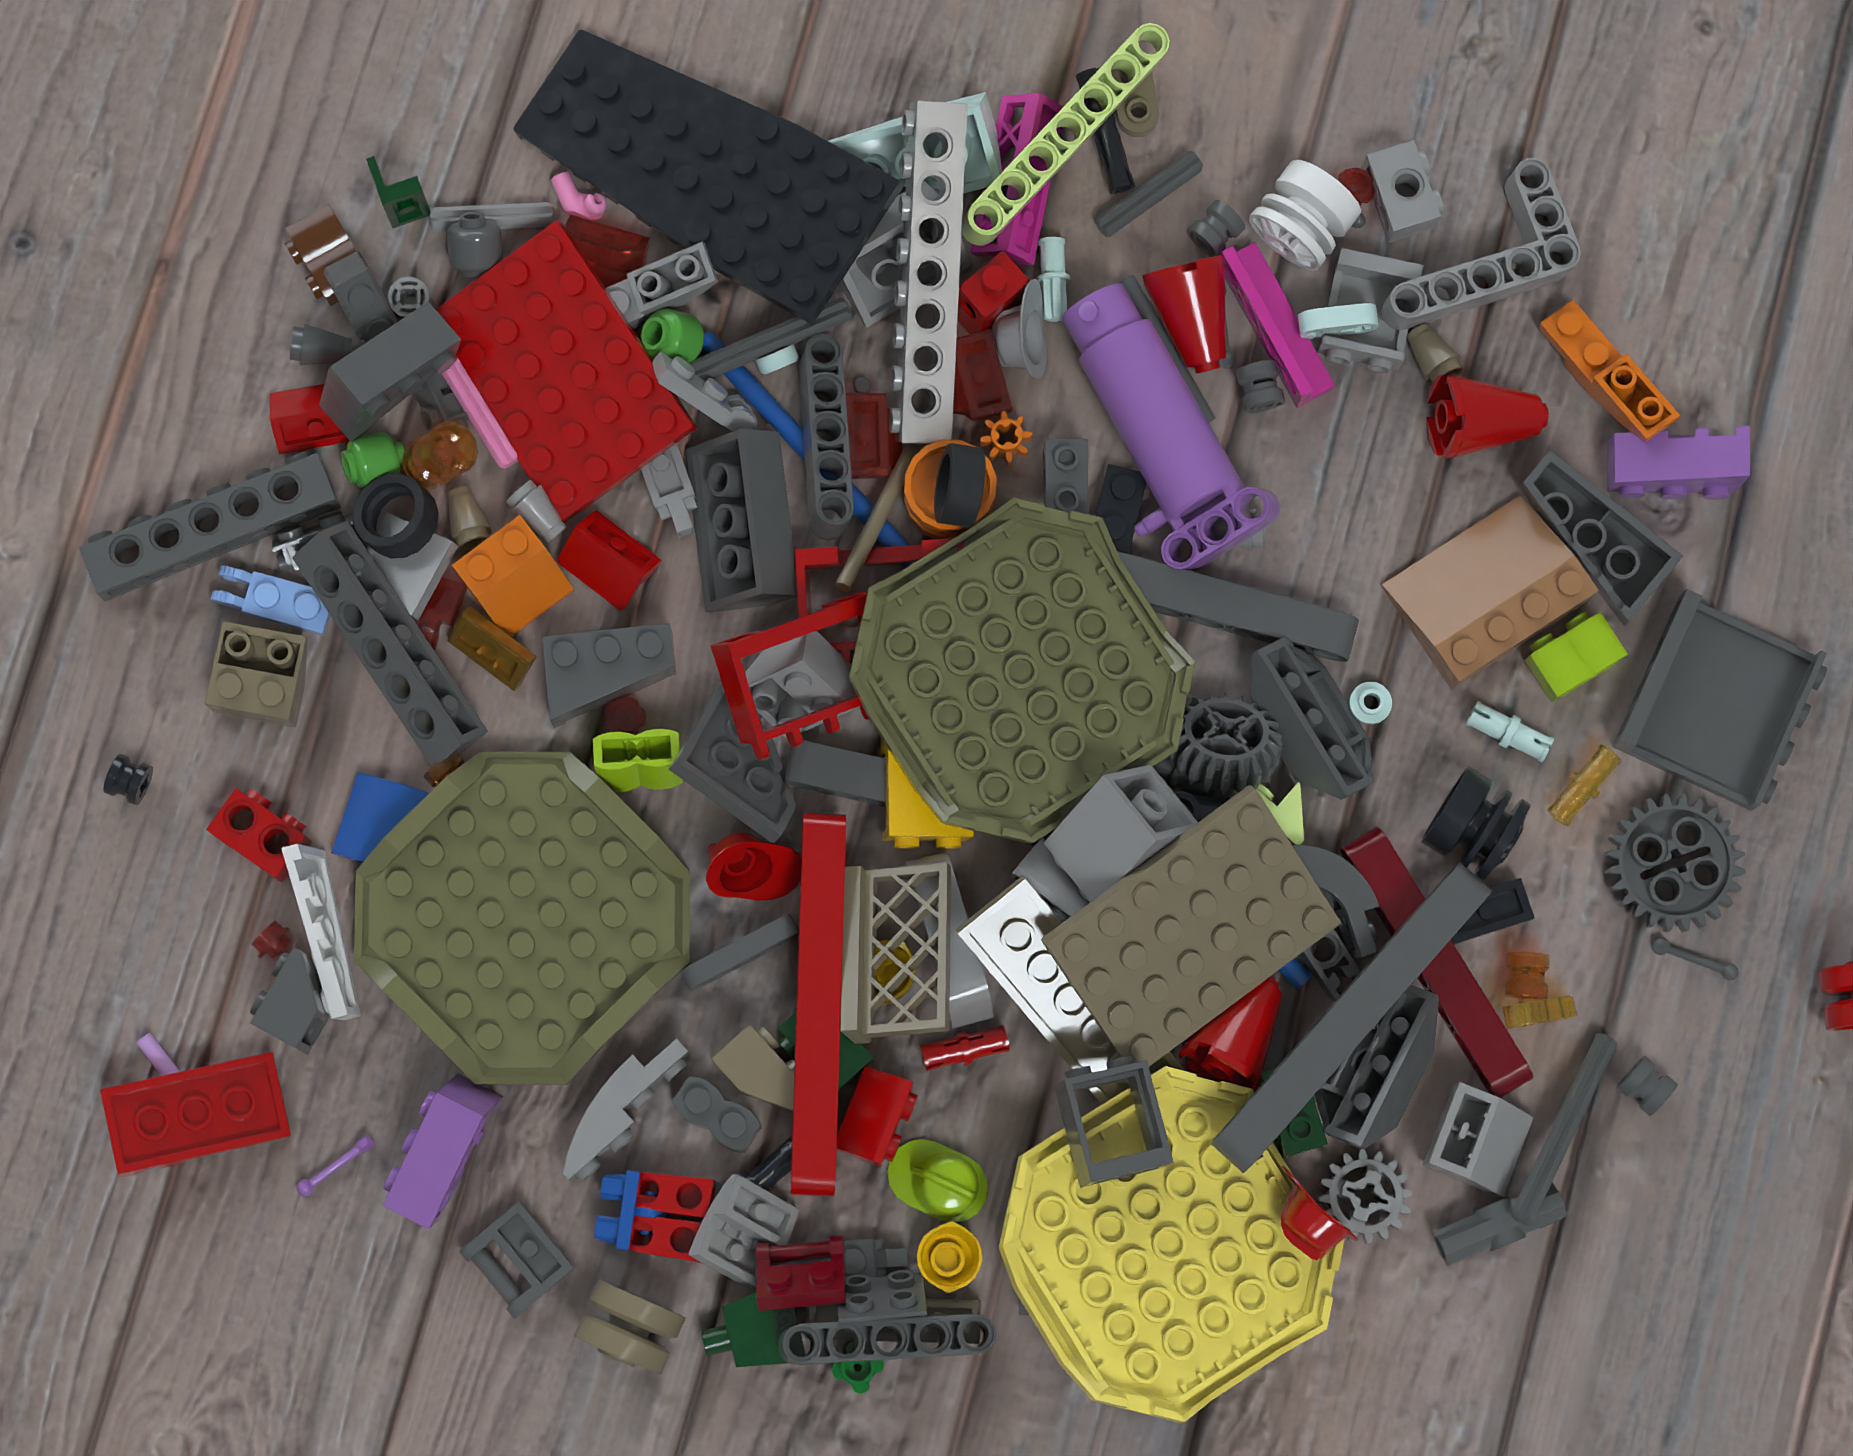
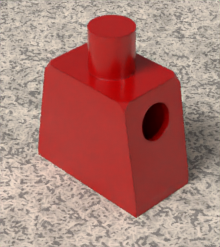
(989, 292)

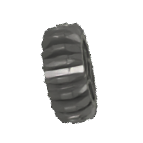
(1223, 753)

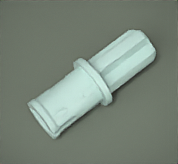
(1053, 278)

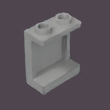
(1368, 279)

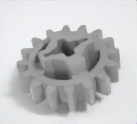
(1371, 1177)

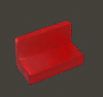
(301, 422)
(607, 559)

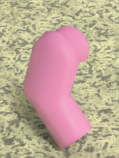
(577, 203)

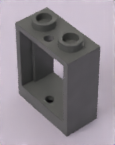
(1148, 1112)

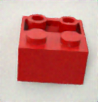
(874, 1117)

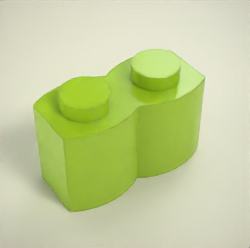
(1575, 656)
(637, 760)

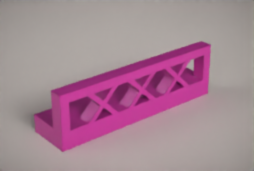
(1022, 234)
(1275, 324)

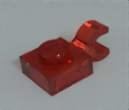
(441, 609)

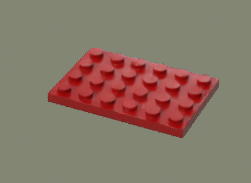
(563, 372)

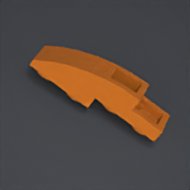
(1606, 374)

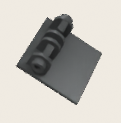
(883, 1297)

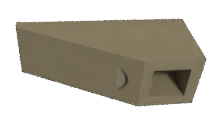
(757, 1069)

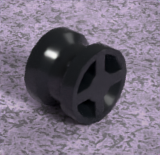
(128, 779)

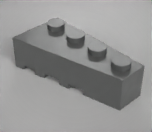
(1608, 541)

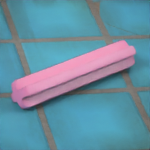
(480, 415)

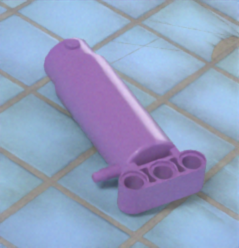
(1163, 430)

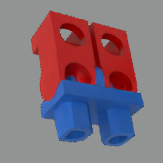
(645, 1211)

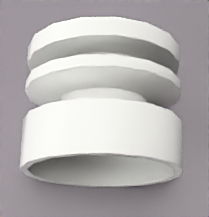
(1305, 214)

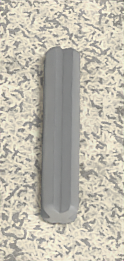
(505, 215)

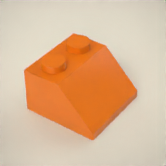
(513, 577)

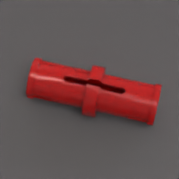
(965, 1048)

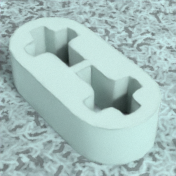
(1338, 320)

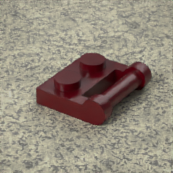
(801, 1283)

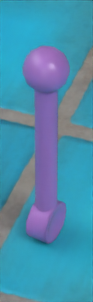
(305, 1187)

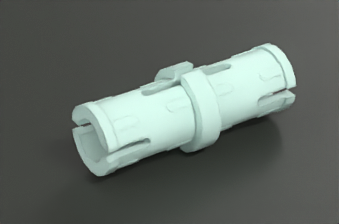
(1509, 731)

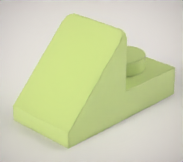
(1287, 813)

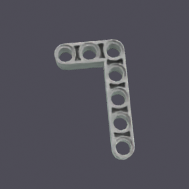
(1497, 267)

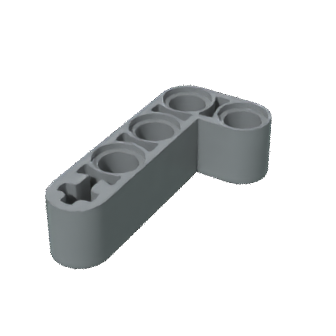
(968, 986)

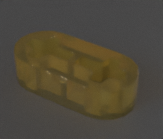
(1539, 1012)

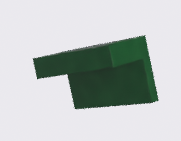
(403, 200)

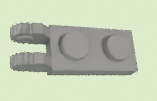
(704, 395)

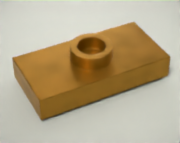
(491, 648)

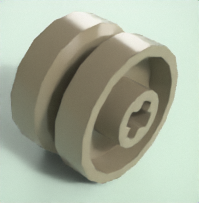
(629, 1327)

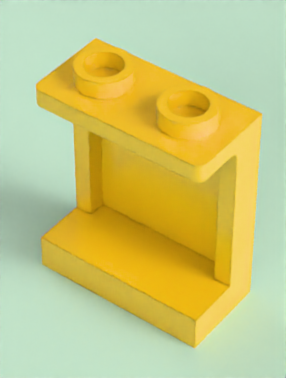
(908, 815)

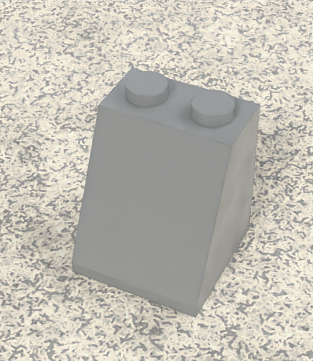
(1117, 829)

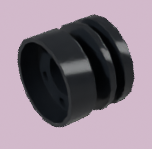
(1476, 823)

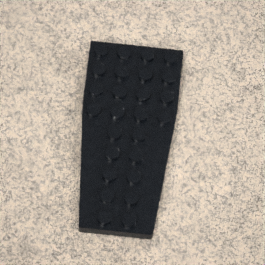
(710, 169)

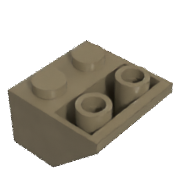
(258, 674)

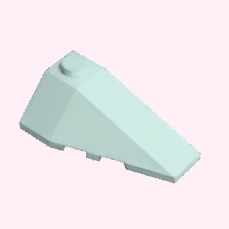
(885, 143)

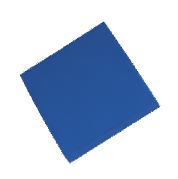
(372, 813)

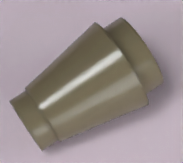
(1433, 353)
(466, 519)

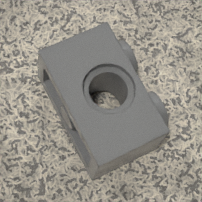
(1400, 214)

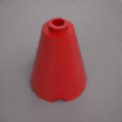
(1192, 309)
(1480, 416)
(1237, 1040)

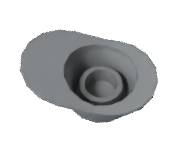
(1020, 333)

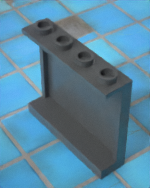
(1720, 703)

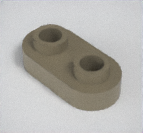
(1143, 97)

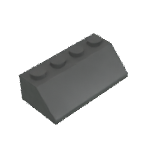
(742, 520)

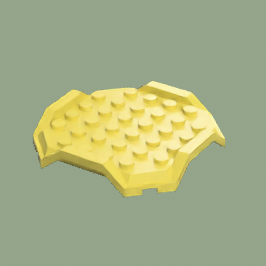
(1168, 1276)

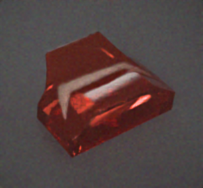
(608, 249)
(979, 379)
(870, 442)

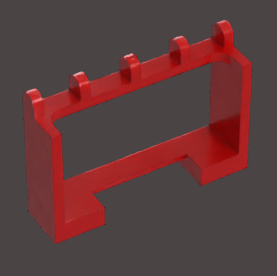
(833, 557)
(737, 690)

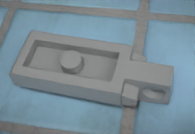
(671, 489)

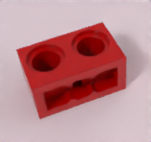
(255, 840)

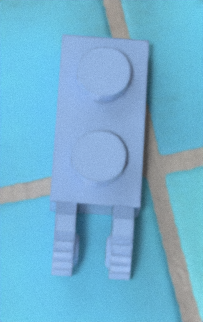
(275, 600)

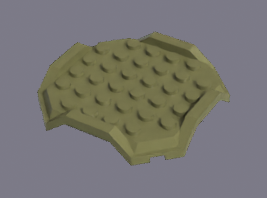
(1019, 671)
(522, 916)

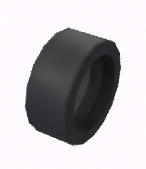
(959, 485)
(376, 496)

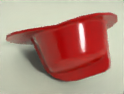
(751, 868)
(1309, 1225)

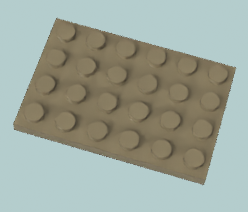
(1192, 929)

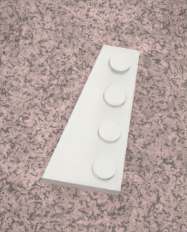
(322, 924)

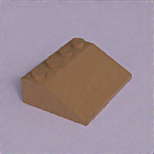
(1489, 591)

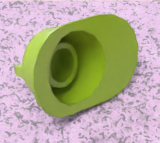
(938, 1180)

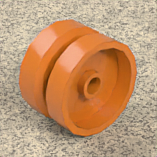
(920, 492)

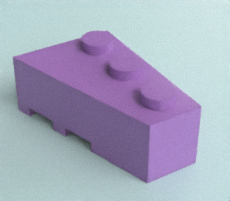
(1678, 464)
(439, 1150)

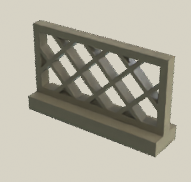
(860, 956)

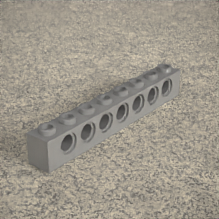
(949, 124)

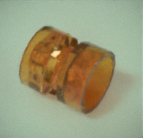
(440, 454)

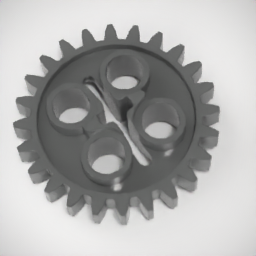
(1689, 897)

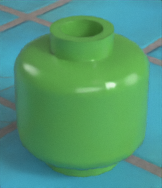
(673, 334)
(371, 458)

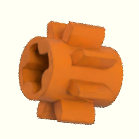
(1007, 450)

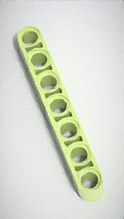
(1074, 117)

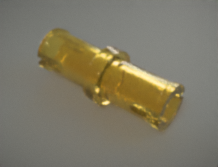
(1584, 785)

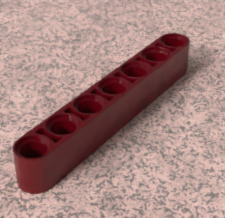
(1461, 999)

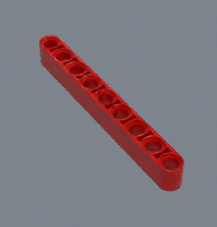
(818, 1005)

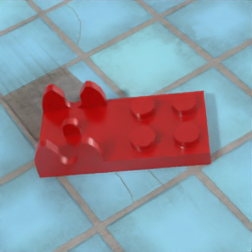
(194, 1114)

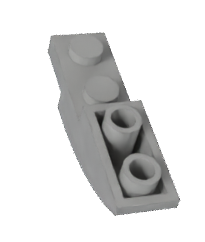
(664, 284)
(605, 1120)

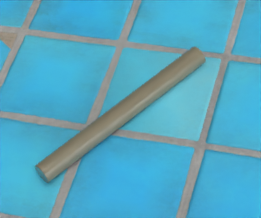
(875, 521)

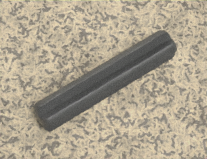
(1149, 194)

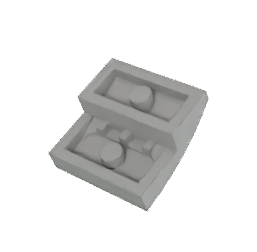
(735, 1223)

